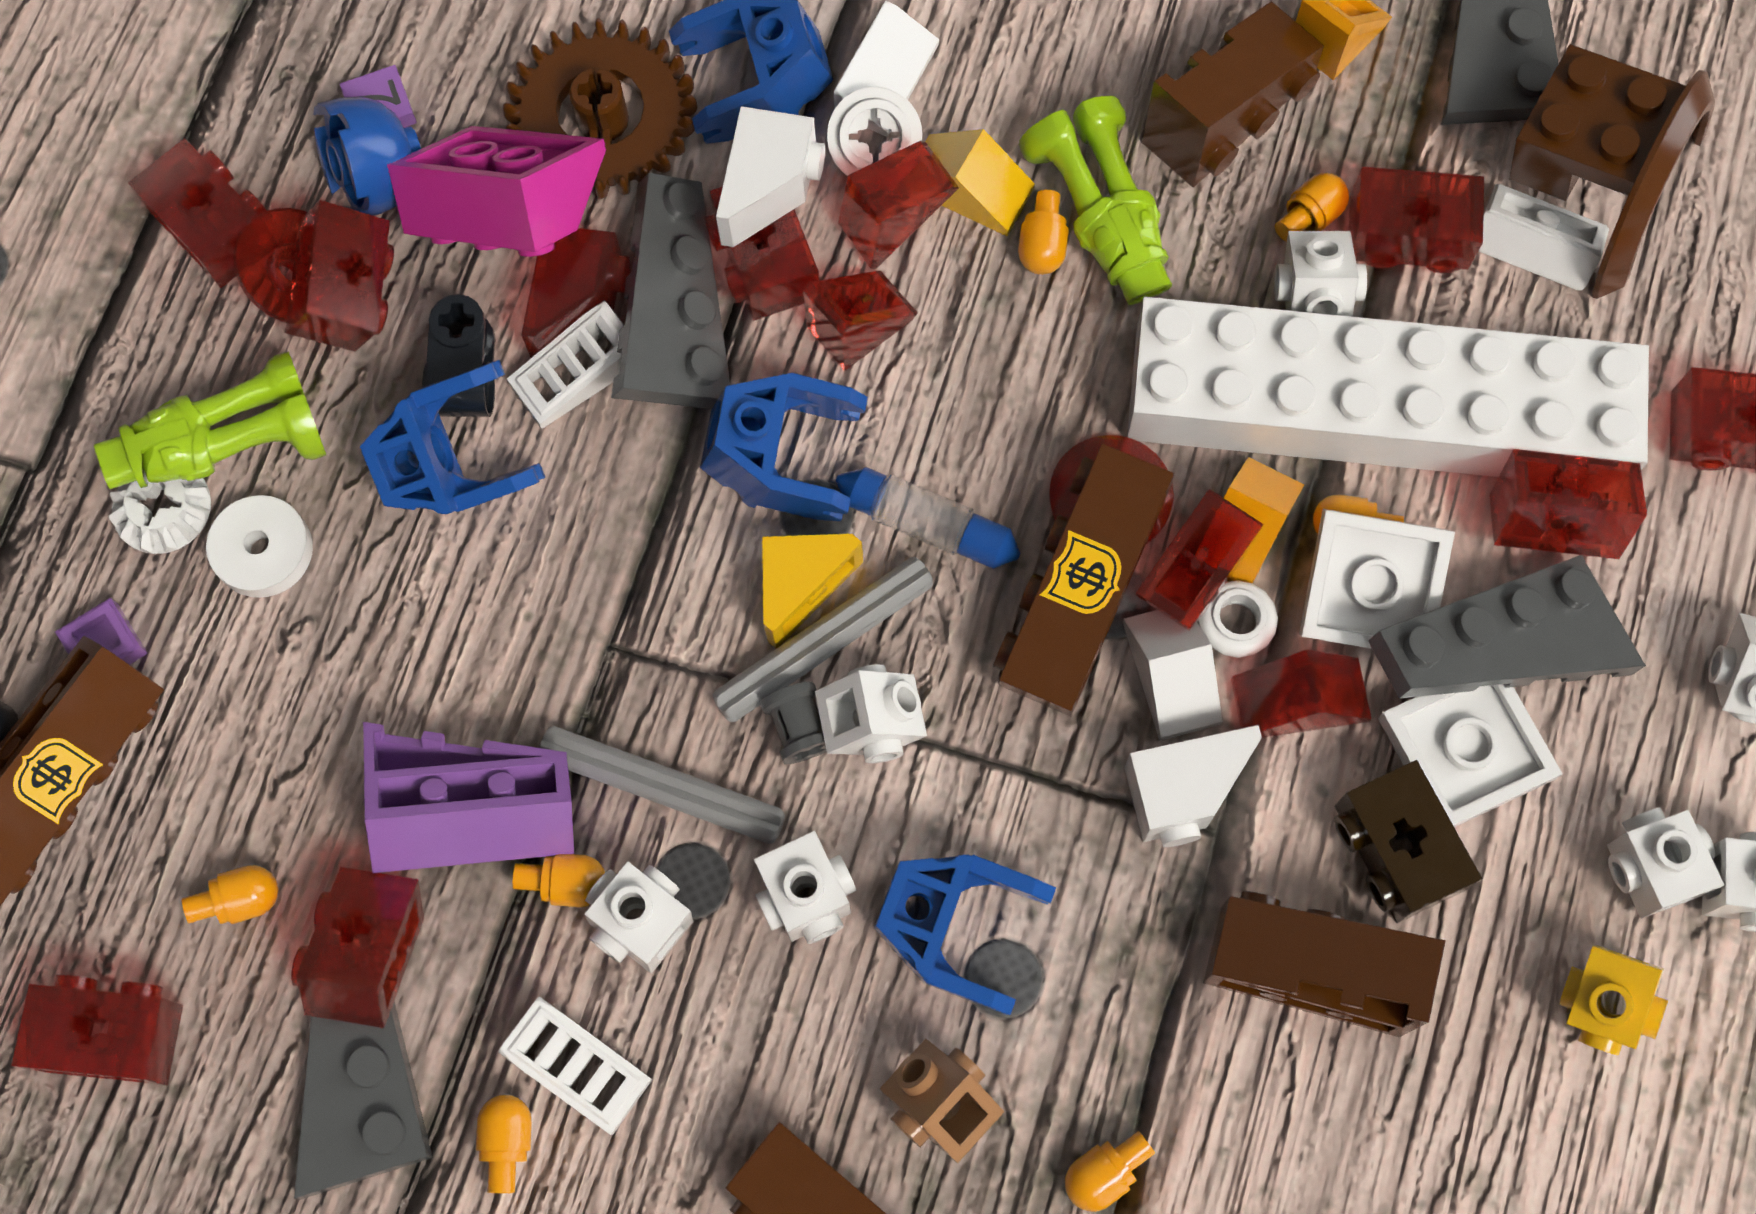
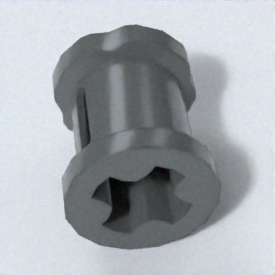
(796, 721)

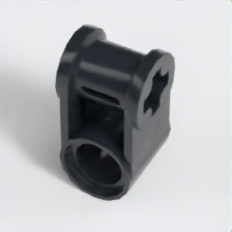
(453, 356)

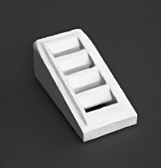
(577, 337)
(528, 1031)

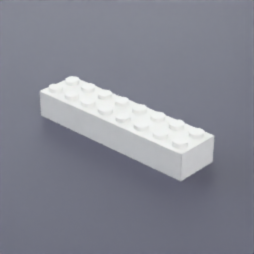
(1380, 389)

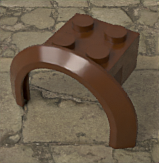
(1615, 131)

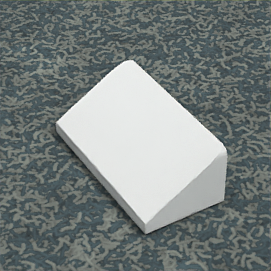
(888, 57)
(1542, 237)

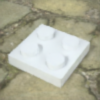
(1372, 576)
(1472, 748)

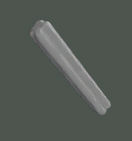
(823, 639)
(666, 786)

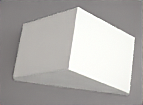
(1174, 673)

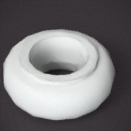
(1240, 644)

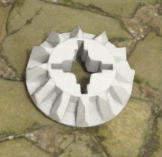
(853, 114)
(170, 527)

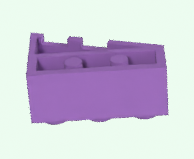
(462, 803)

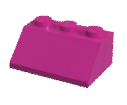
(497, 188)

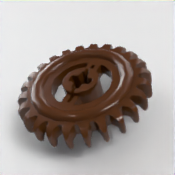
(603, 61)

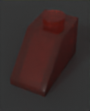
(570, 282)

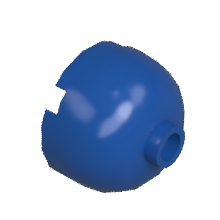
(356, 148)

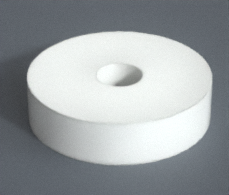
(240, 527)

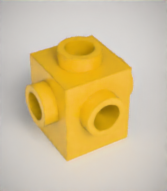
(1633, 980)

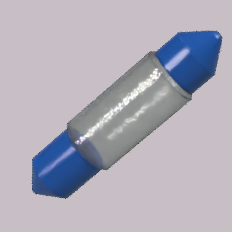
(928, 517)

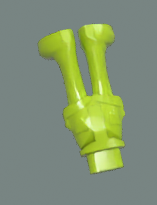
(1117, 228)
(178, 438)

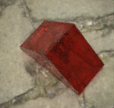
(892, 200)
(855, 314)
(1200, 560)
(1302, 694)

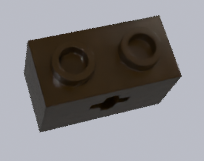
(1402, 808)

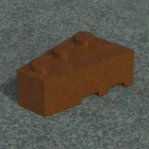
(1230, 95)
(1325, 964)

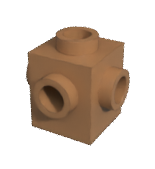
(941, 1100)

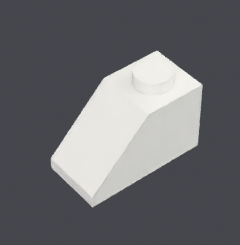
(766, 171)
(1185, 783)

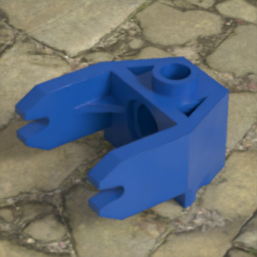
(783, 48)
(746, 437)
(435, 475)
(940, 885)

